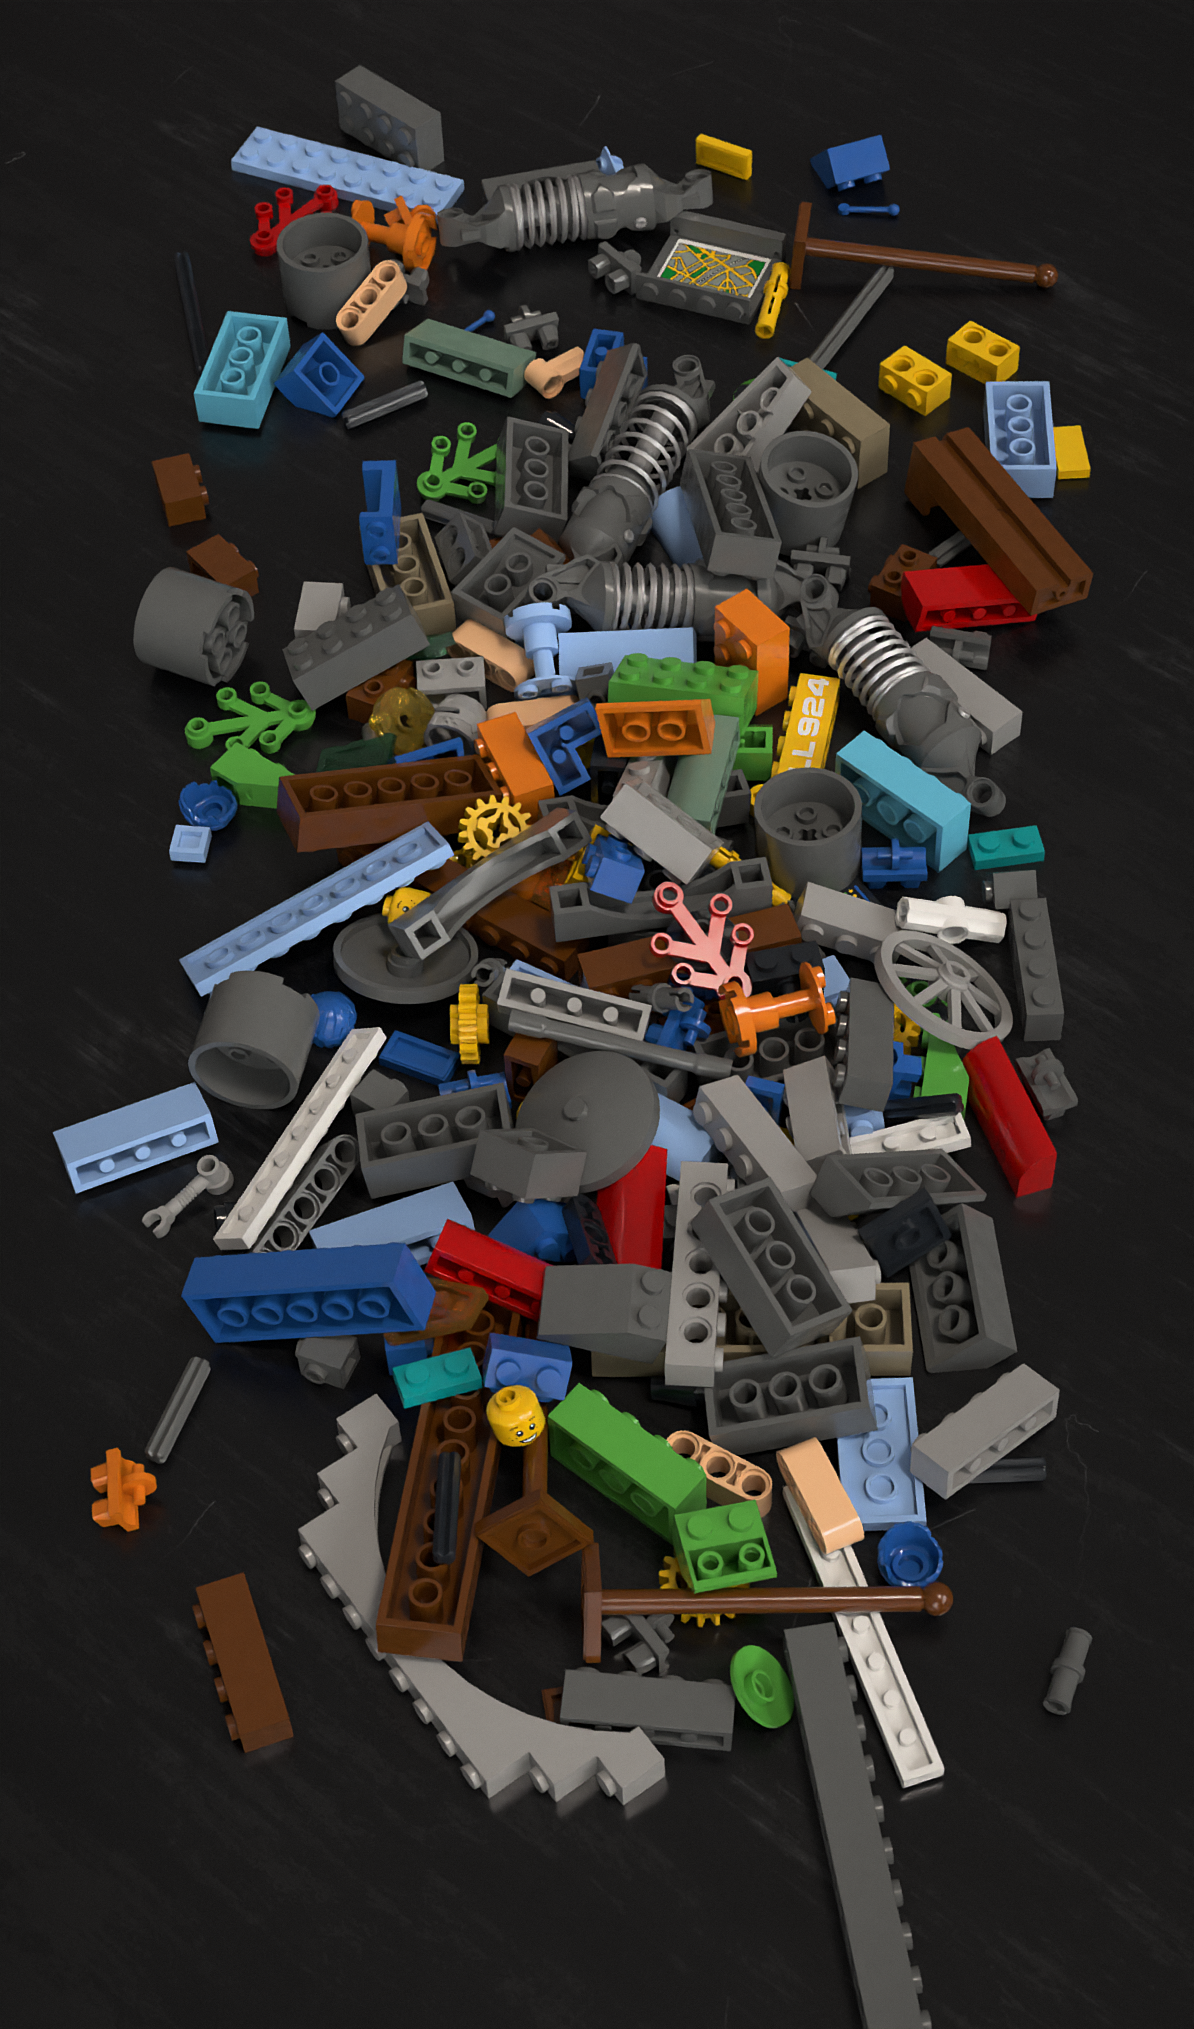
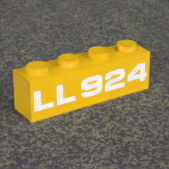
(808, 723)

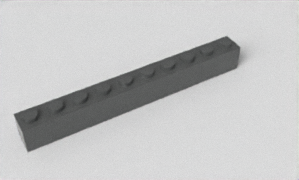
(851, 1830)

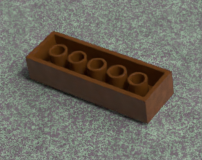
(381, 801)
(622, 966)

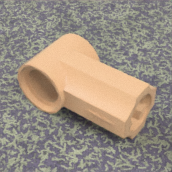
(550, 376)

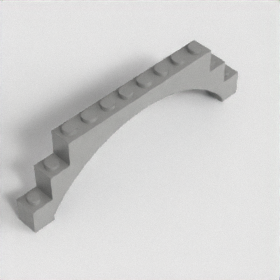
(485, 1734)

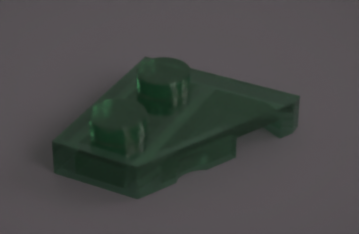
(437, 646)
(358, 754)

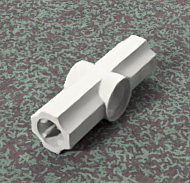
(950, 919)

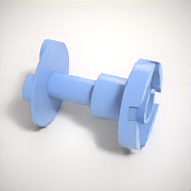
(539, 628)

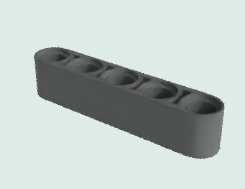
(308, 1196)

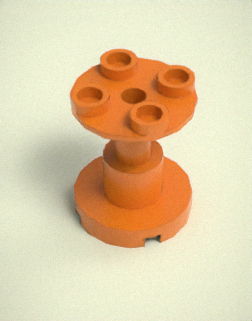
(410, 240)
(758, 1013)

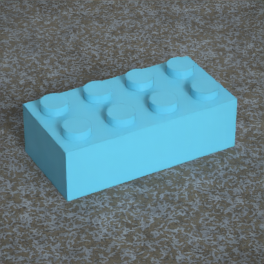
(242, 369)
(905, 800)

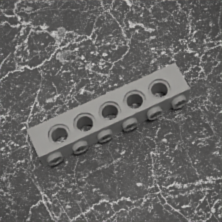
(687, 1361)

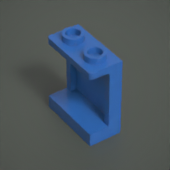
(382, 520)

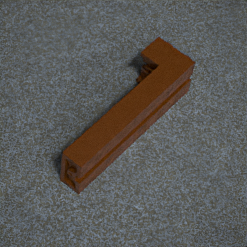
(996, 520)

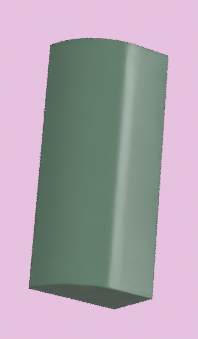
(467, 357)
(703, 779)

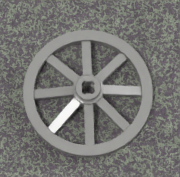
(949, 980)

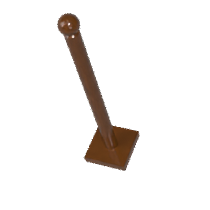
(1044, 275)
(535, 1527)
(933, 1598)

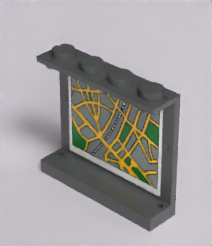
(713, 267)

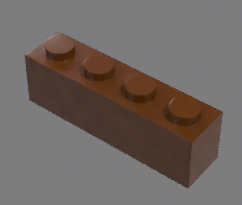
(244, 1663)

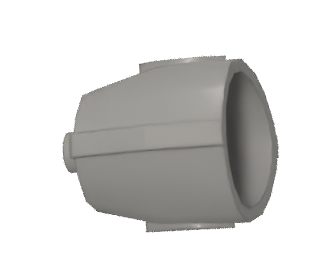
(455, 718)

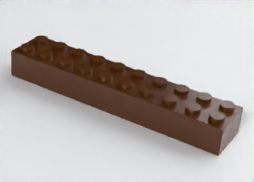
(426, 1603)

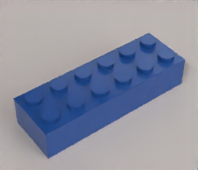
(309, 1293)

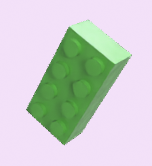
(730, 689)
(625, 1460)

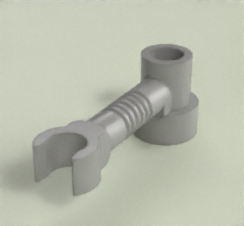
(212, 1175)

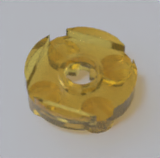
(397, 703)

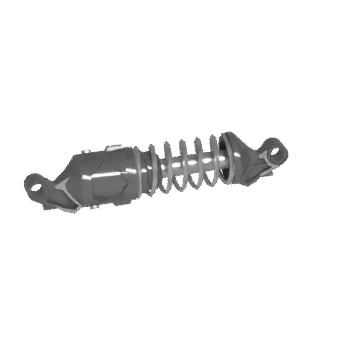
(618, 505)

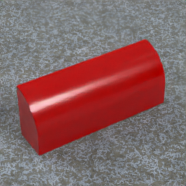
(959, 598)
(1009, 1119)
(635, 1211)
(480, 1261)

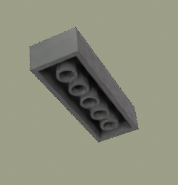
(730, 514)

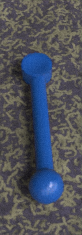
(844, 209)
(488, 316)

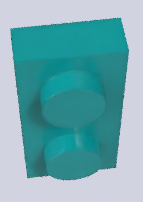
(1005, 847)
(437, 1377)

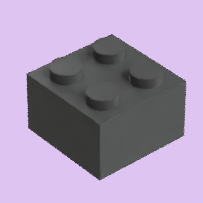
(528, 1164)

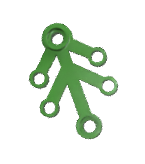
(462, 469)
(290, 715)

